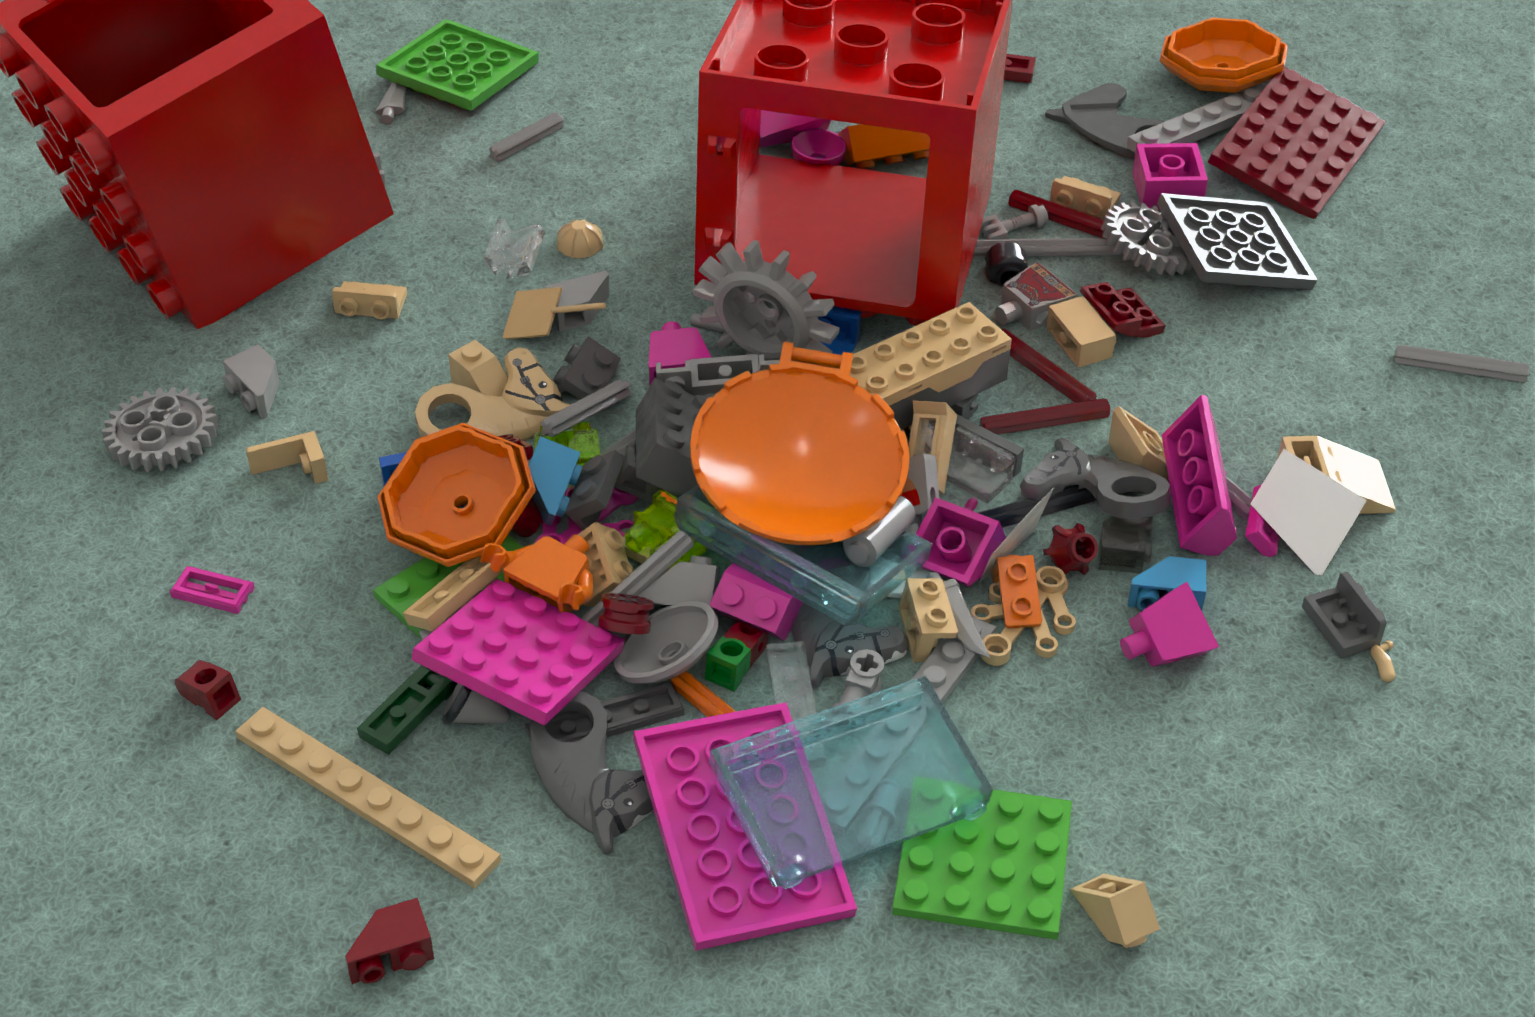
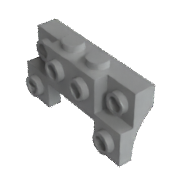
(708, 375)

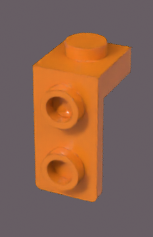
(1018, 590)

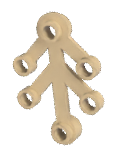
(1053, 593)

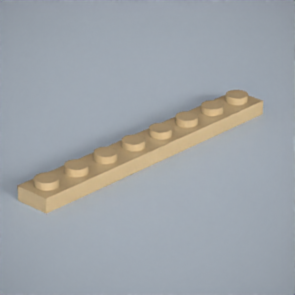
(369, 797)

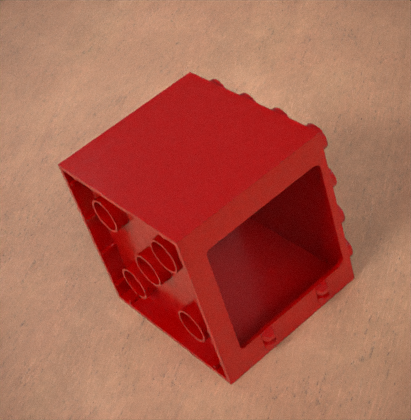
(881, 63)
(197, 138)

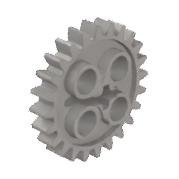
(1144, 238)
(160, 429)

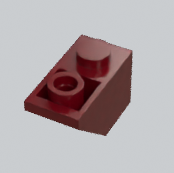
(392, 930)

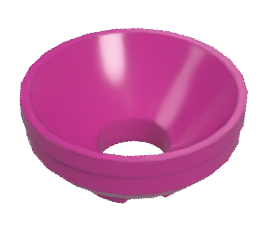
(818, 143)

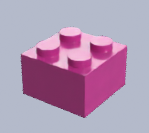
(1168, 170)

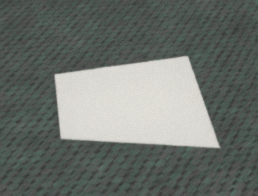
(1307, 509)

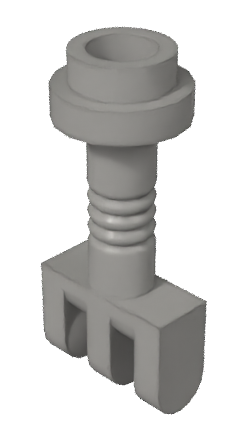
(993, 228)

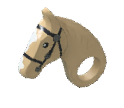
(525, 400)

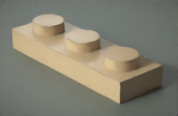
(450, 594)

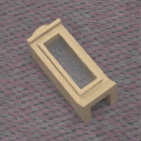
(933, 434)

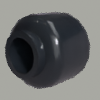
(1005, 262)

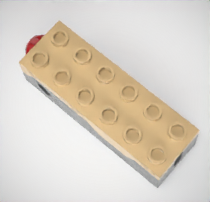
(935, 362)

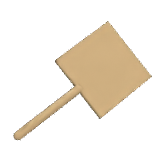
(535, 311)

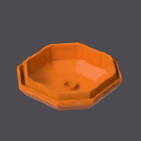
(1223, 55)
(443, 474)

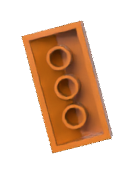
(871, 143)

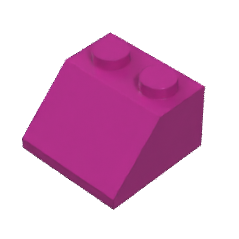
(960, 541)
(755, 602)

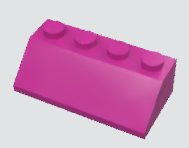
(1198, 481)

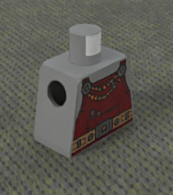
(1030, 295)

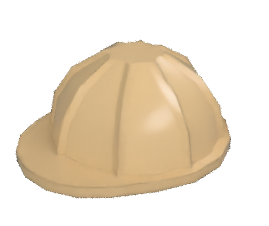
(579, 239)

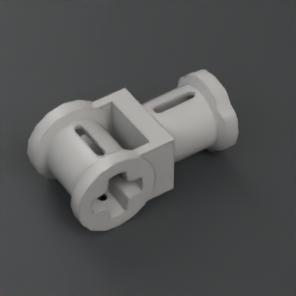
(863, 676)

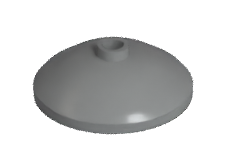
(674, 644)

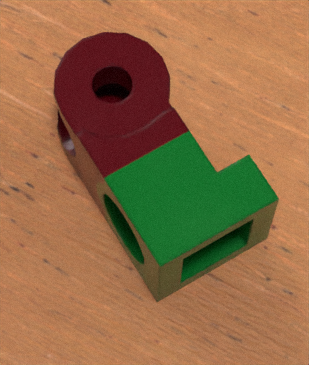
(734, 655)

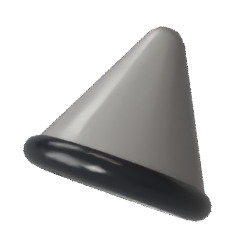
(472, 707)

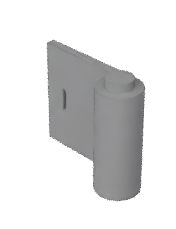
(872, 543)

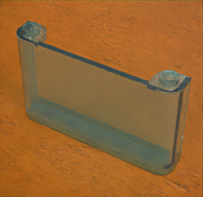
(811, 573)
(850, 781)

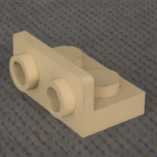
(1083, 196)
(369, 299)
(606, 559)
(925, 615)

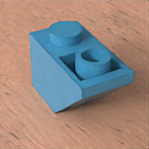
(552, 470)
(1168, 576)

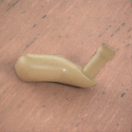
(1383, 661)

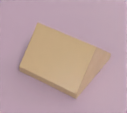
(1137, 442)

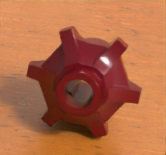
(1072, 548)

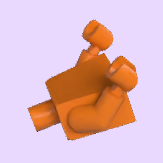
(547, 570)

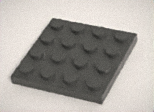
(1236, 242)

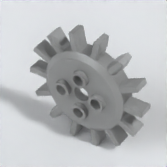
(739, 305)

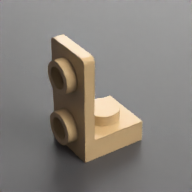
(289, 451)

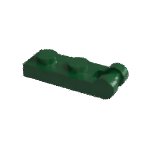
(405, 709)

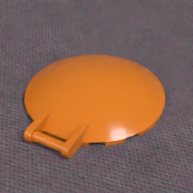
(800, 451)

